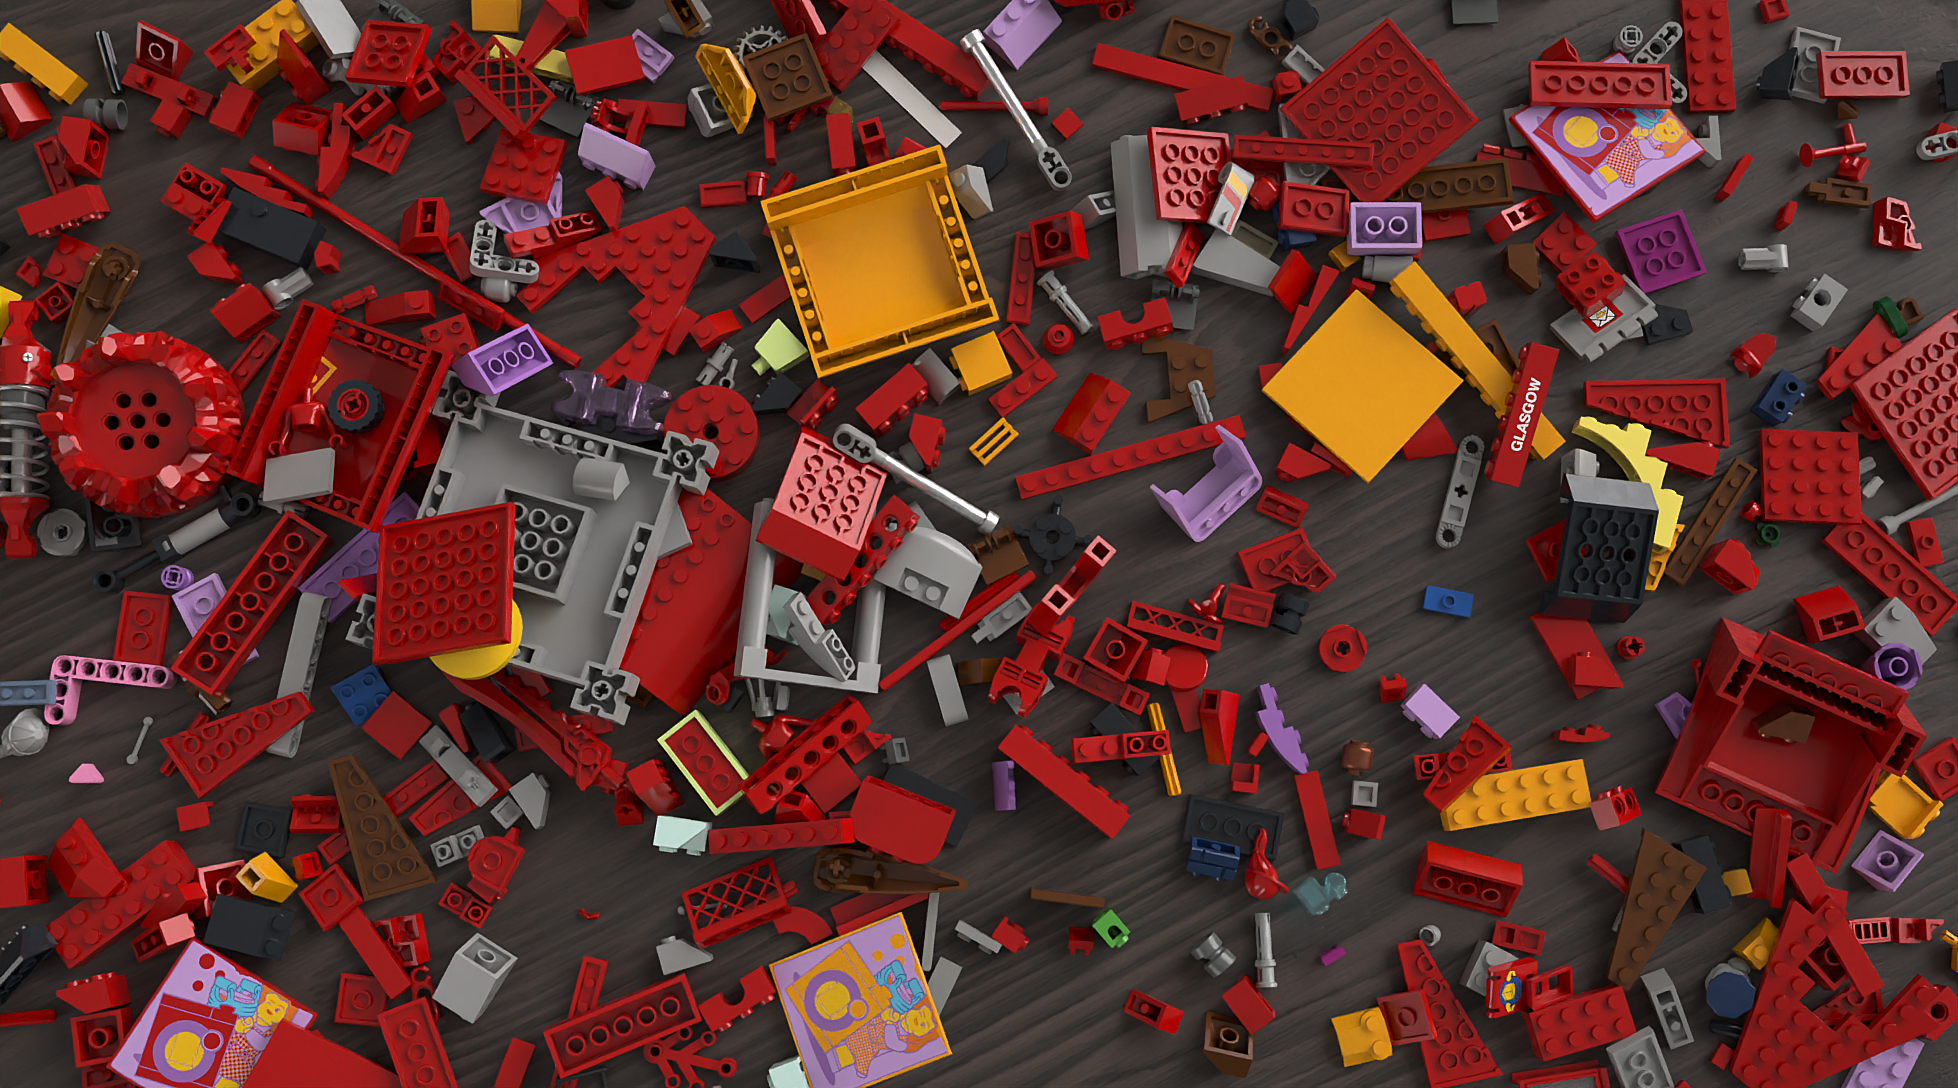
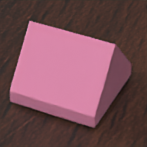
(86, 774)

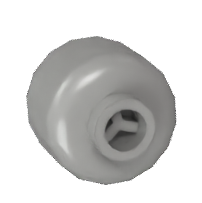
(498, 289)

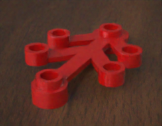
(686, 1058)

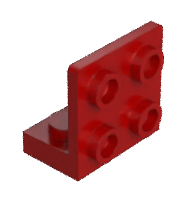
(813, 405)

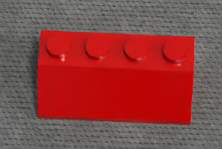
(1467, 879)

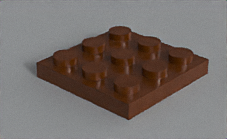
(787, 77)

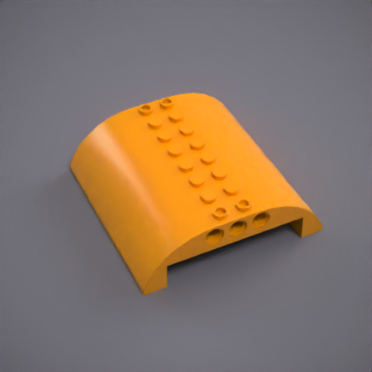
(878, 261)

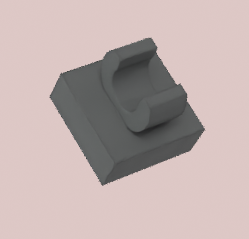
(896, 751)

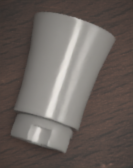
(1384, 267)

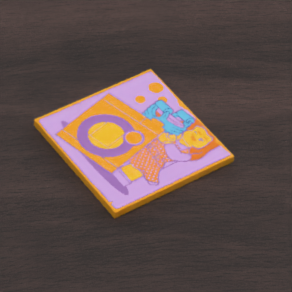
(860, 1007)

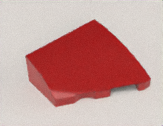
(455, 52)
(1893, 226)
(1429, 441)
(1305, 569)
(406, 938)

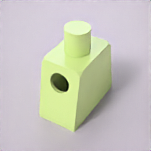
(778, 350)

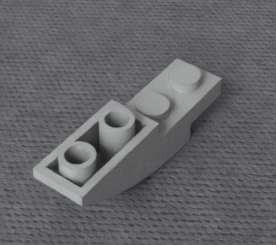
(819, 644)

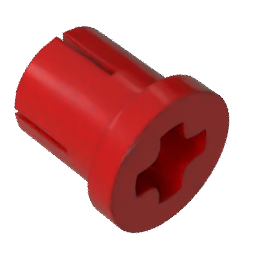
(756, 184)
(1626, 653)

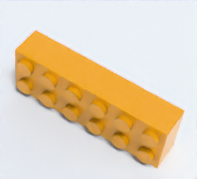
(1520, 795)

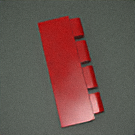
(1526, 173)

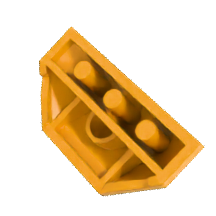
(728, 82)

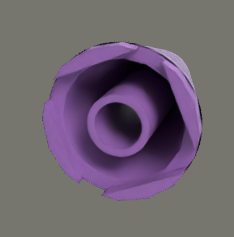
(1895, 665)

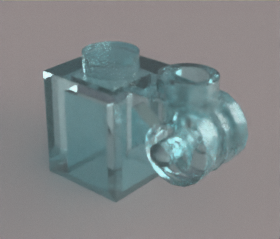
(1315, 897)

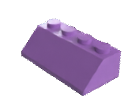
(502, 362)

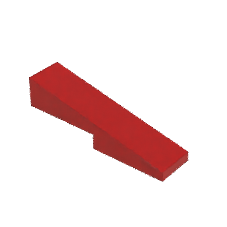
(1302, 314)

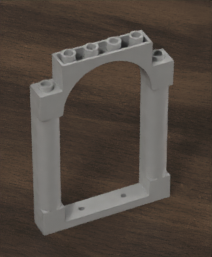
(750, 652)

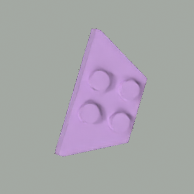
(519, 215)

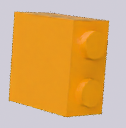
(980, 363)

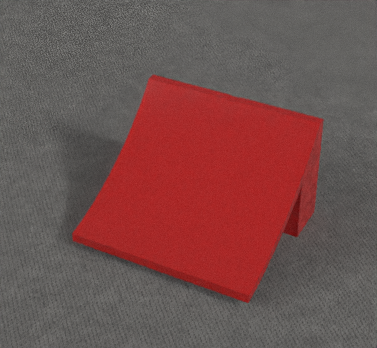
(1824, 784)

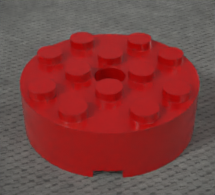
(720, 410)

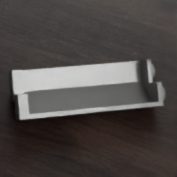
(1142, 240)

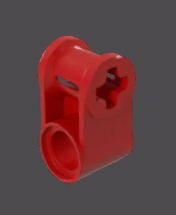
(628, 807)

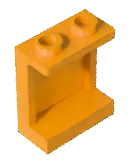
(1902, 805)

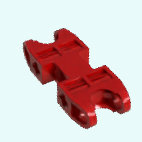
(1024, 675)

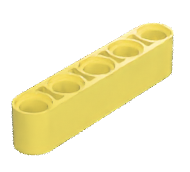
(552, 65)

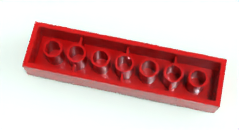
(252, 604)

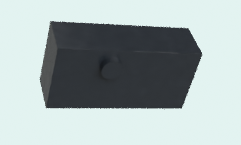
(271, 229)

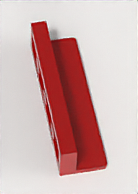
(1769, 854)
(869, 908)

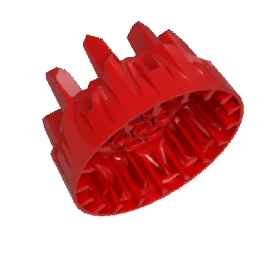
(191, 450)

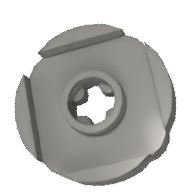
(70, 544)

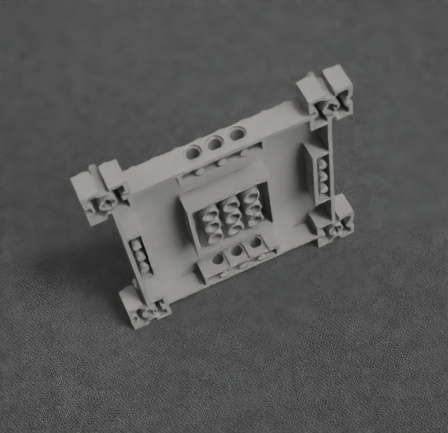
(575, 556)

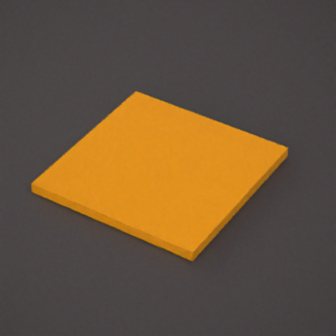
(1362, 386)

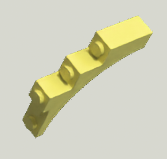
(1629, 450)

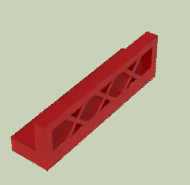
(1171, 634)

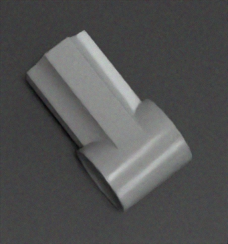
(1772, 258)
(282, 291)

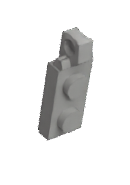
(1002, 618)

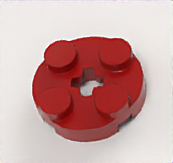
(1348, 636)

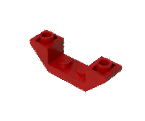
(1428, 765)

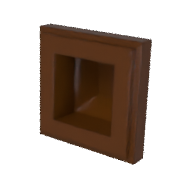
(1846, 110)

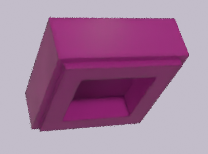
(1331, 955)

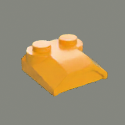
(1362, 1036)

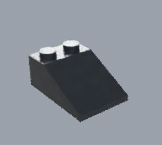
(249, 926)

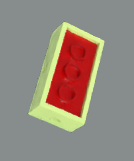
(705, 761)

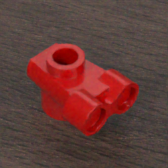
(1114, 10)

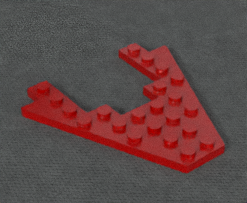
(657, 258)
(1787, 1042)

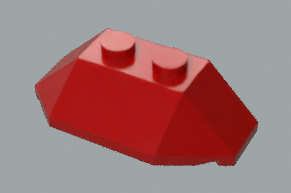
(83, 864)

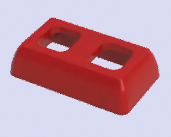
(1548, 996)

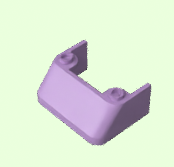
(1217, 493)

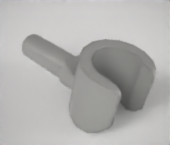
(730, 374)

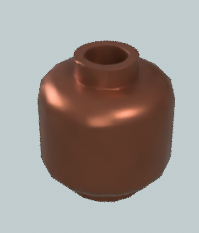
(1357, 757)

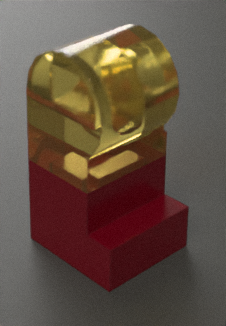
(831, 106)

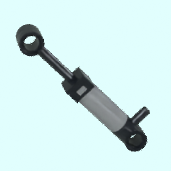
(175, 545)

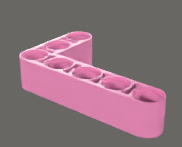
(103, 673)

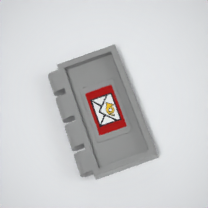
(1603, 327)

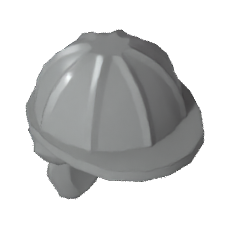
(25, 734)

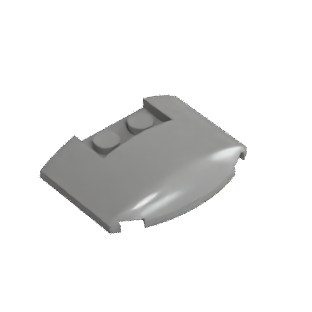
(932, 570)

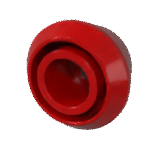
(1061, 344)

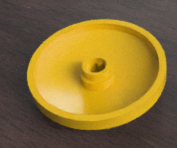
(483, 661)

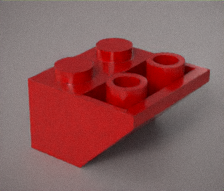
(192, 192)
(425, 226)
(245, 312)
(926, 436)
(1828, 614)
(96, 992)

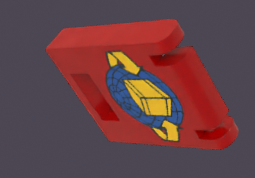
(1507, 991)

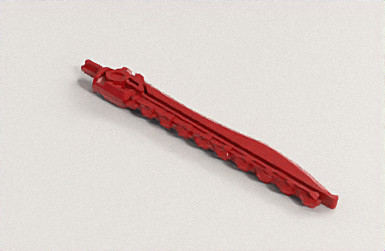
(580, 745)

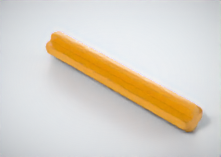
(1166, 761)

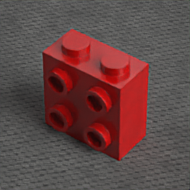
(1590, 284)
(452, 334)

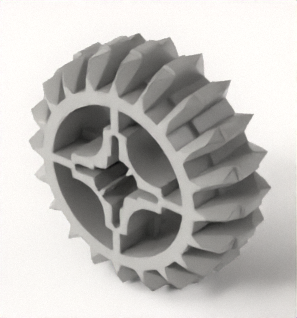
(749, 43)

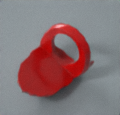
(1754, 353)

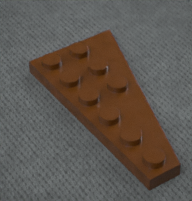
(379, 845)

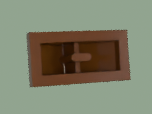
(685, 16)
(977, 671)

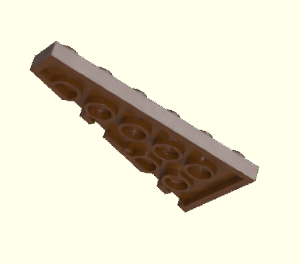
(1653, 899)

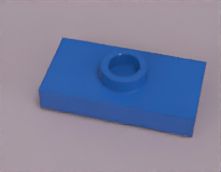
(1447, 601)

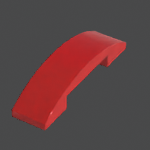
(1101, 684)

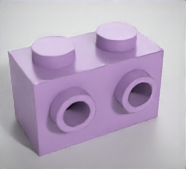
(1429, 712)

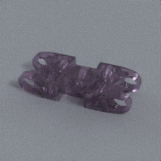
(627, 405)

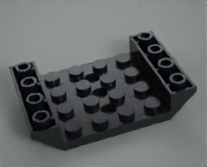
(1603, 515)

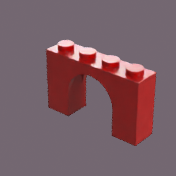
(1076, 581)

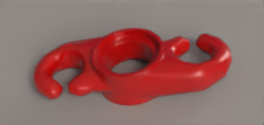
(426, 983)

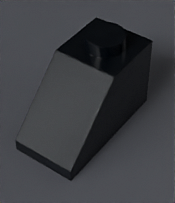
(1779, 76)

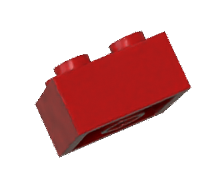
(56, 302)

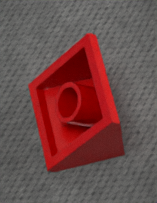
(161, 51)
(21, 109)

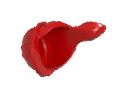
(1261, 876)

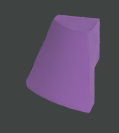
(1003, 785)

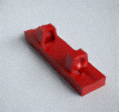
(164, 87)

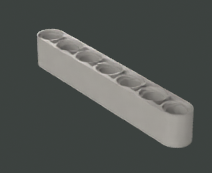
(302, 661)

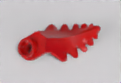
(720, 684)

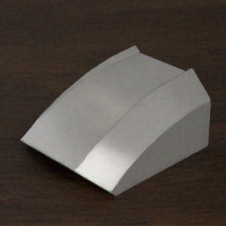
(708, 111)

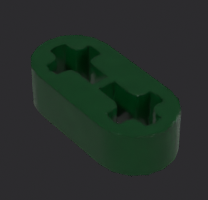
(1891, 315)

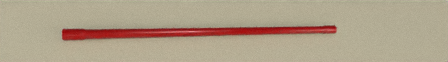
(268, 170)

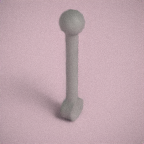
(132, 759)
(682, 909)

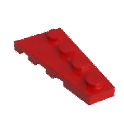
(1864, 352)
(453, 802)

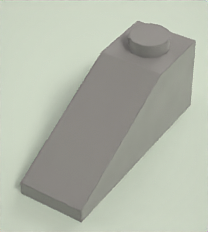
(1667, 1008)

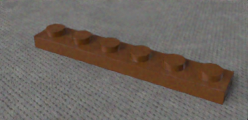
(1709, 521)

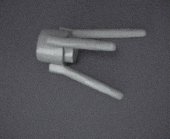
(763, 705)

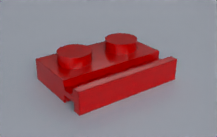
(1248, 605)

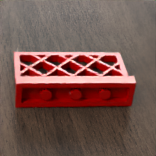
(497, 105)
(746, 919)

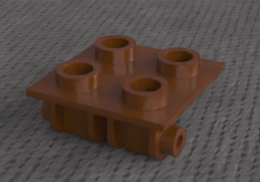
(998, 554)

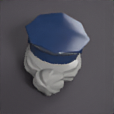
(1730, 988)

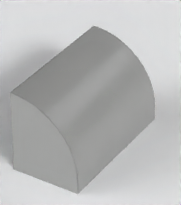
(939, 378)
(599, 479)

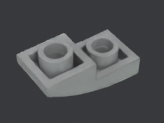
(456, 846)

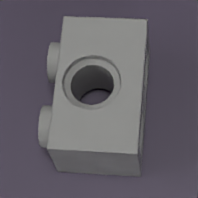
(1829, 295)

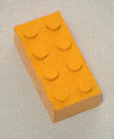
(266, 33)

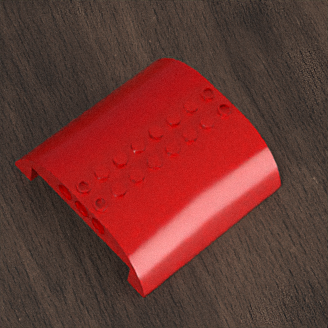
(374, 461)
(695, 604)

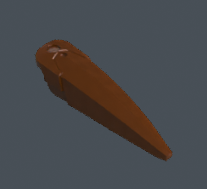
(97, 298)
(857, 871)

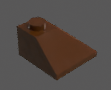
(1228, 1044)

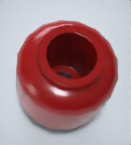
(1264, 194)

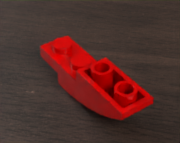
(336, 159)
(559, 234)
(1120, 746)

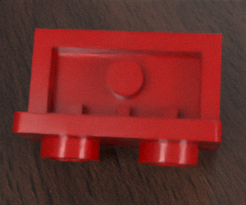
(316, 814)

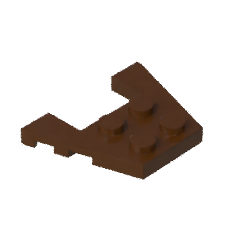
(1184, 365)

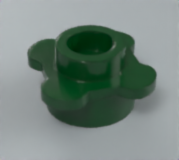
(1774, 532)

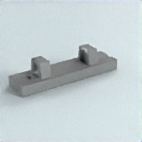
(458, 766)

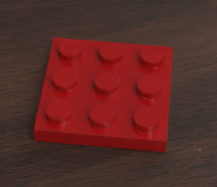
(388, 53)
(523, 167)

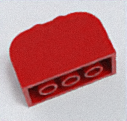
(899, 821)

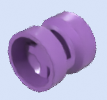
(182, 577)

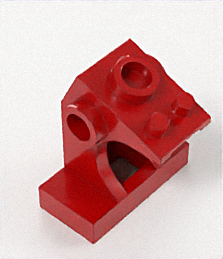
(604, 114)

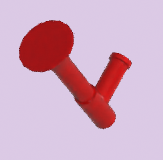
(1808, 154)

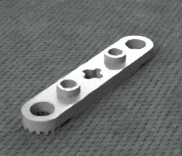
(1465, 475)

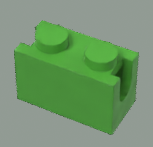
(1106, 923)

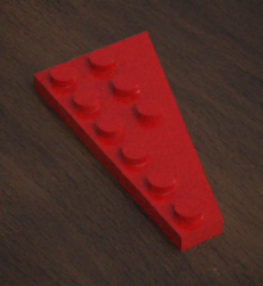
(1458, 1051)

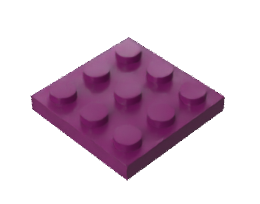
(1660, 252)

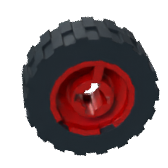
(358, 419)

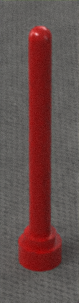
(1038, 106)

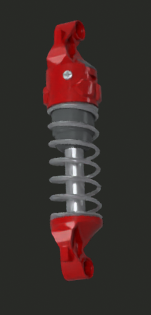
(23, 394)

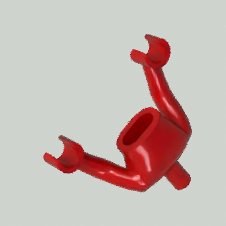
(304, 418)
(777, 732)

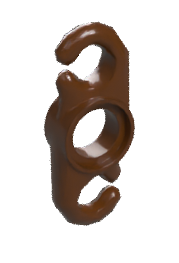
(1260, 35)

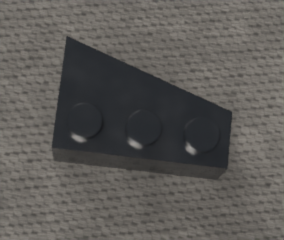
(607, 428)

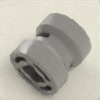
(1628, 44)

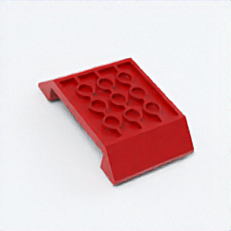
(822, 505)

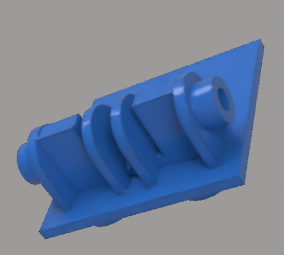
(362, 693)

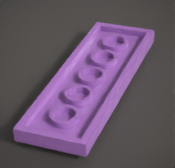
(356, 559)

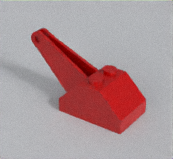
(551, 26)

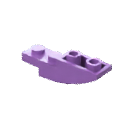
(1283, 741)

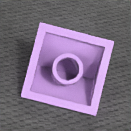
(1886, 862)

